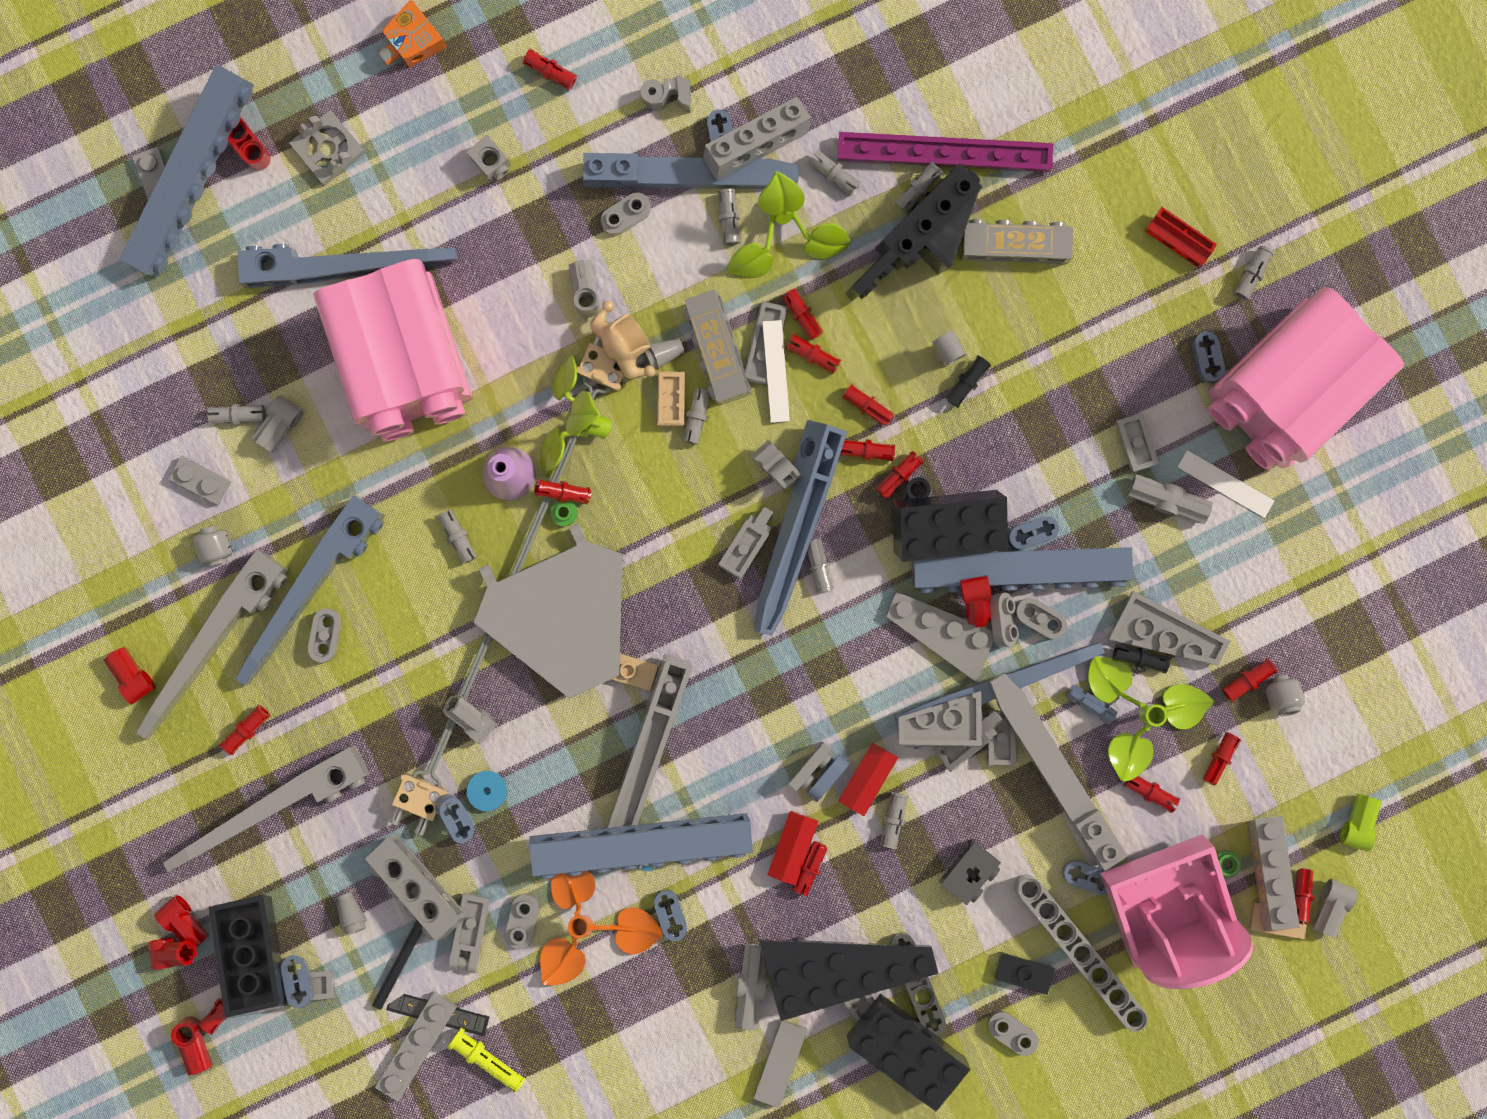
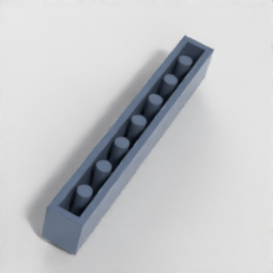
(187, 171)
(1026, 568)
(640, 845)

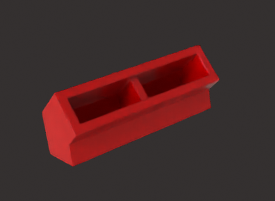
(1180, 237)
(868, 779)
(792, 847)

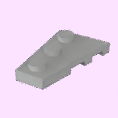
(945, 725)

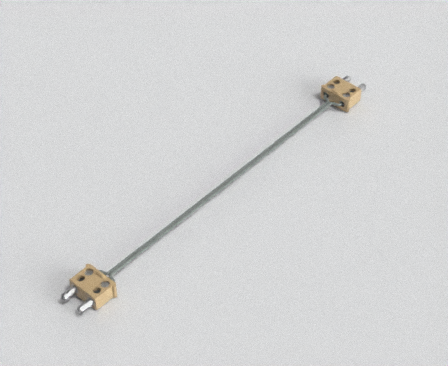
(422, 791)

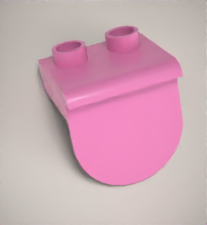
(1178, 916)

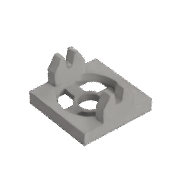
(339, 161)

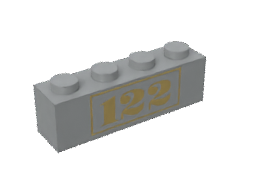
(1017, 242)
(717, 346)
(1273, 873)

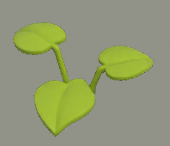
(781, 201)
(582, 420)
(1182, 709)

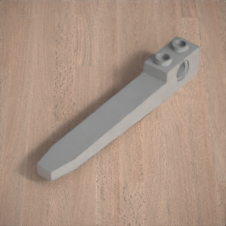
(235, 601)
(650, 741)
(1057, 773)
(313, 781)

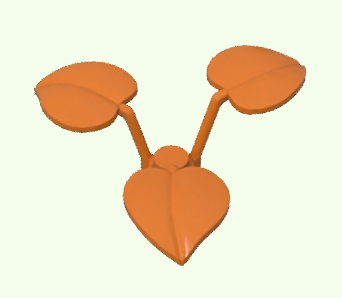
(560, 959)

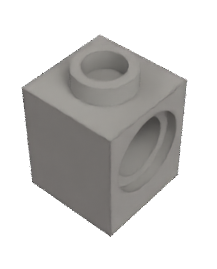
(481, 151)

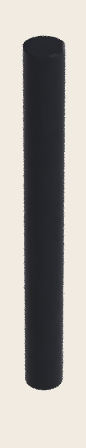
(398, 965)

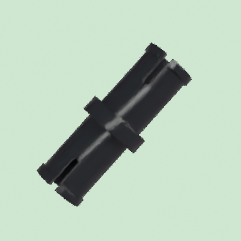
(967, 381)
(1141, 658)

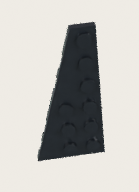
(829, 973)

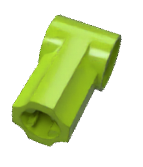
(1359, 829)

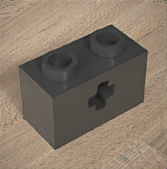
(956, 877)

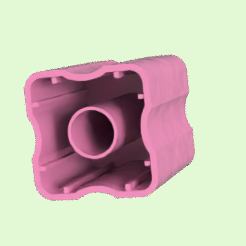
(394, 349)
(1303, 380)

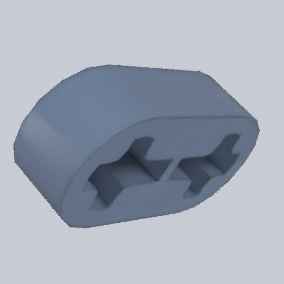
(713, 129)
(1201, 357)
(1031, 527)
(827, 778)
(460, 815)
(1080, 882)
(677, 913)
(290, 982)

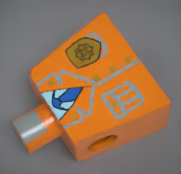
(410, 37)

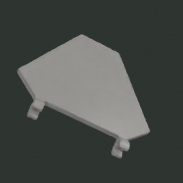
(560, 615)

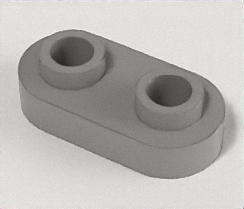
(627, 215)
(1041, 616)
(1003, 620)
(324, 635)
(522, 921)
(1013, 1033)

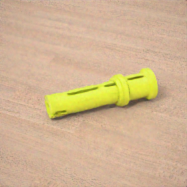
(475, 1053)

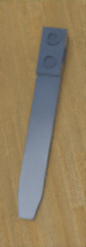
(631, 171)
(296, 270)
(816, 464)
(325, 557)
(1020, 677)

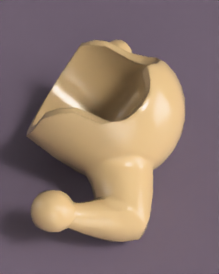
(622, 341)

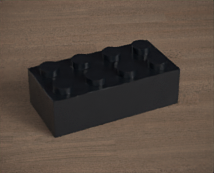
(950, 525)
(247, 956)
(908, 1052)

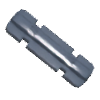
(1091, 704)

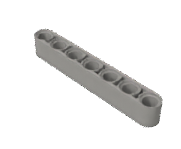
(1089, 962)

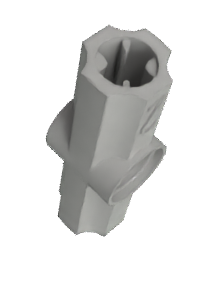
(1169, 499)
(750, 988)

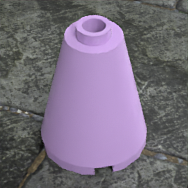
(517, 477)

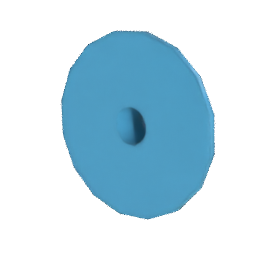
(486, 791)

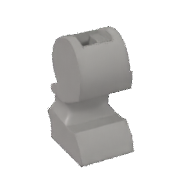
(657, 95)
(775, 464)

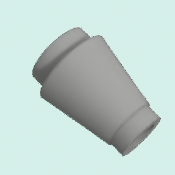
(663, 352)
(350, 914)

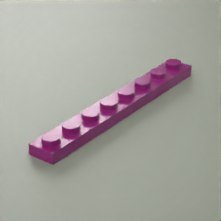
(945, 151)

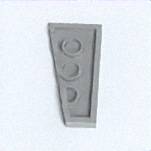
(1162, 630)
(943, 633)

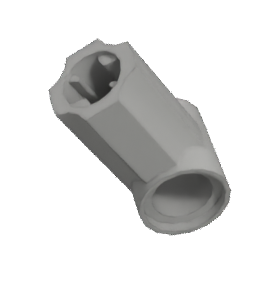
(584, 286)
(948, 349)
(281, 417)
(474, 721)
(1336, 902)

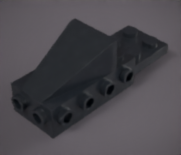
(928, 231)

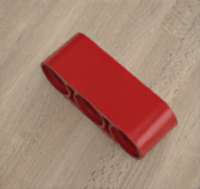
(247, 145)

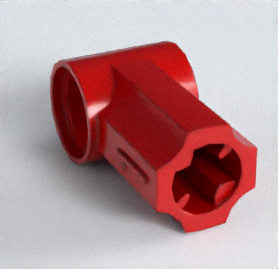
(976, 597)
(132, 680)
(177, 917)
(169, 953)
(192, 1049)

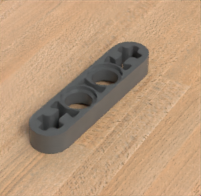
(924, 983)

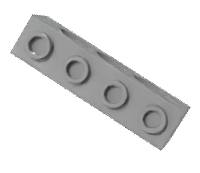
(756, 138)
(448, 913)

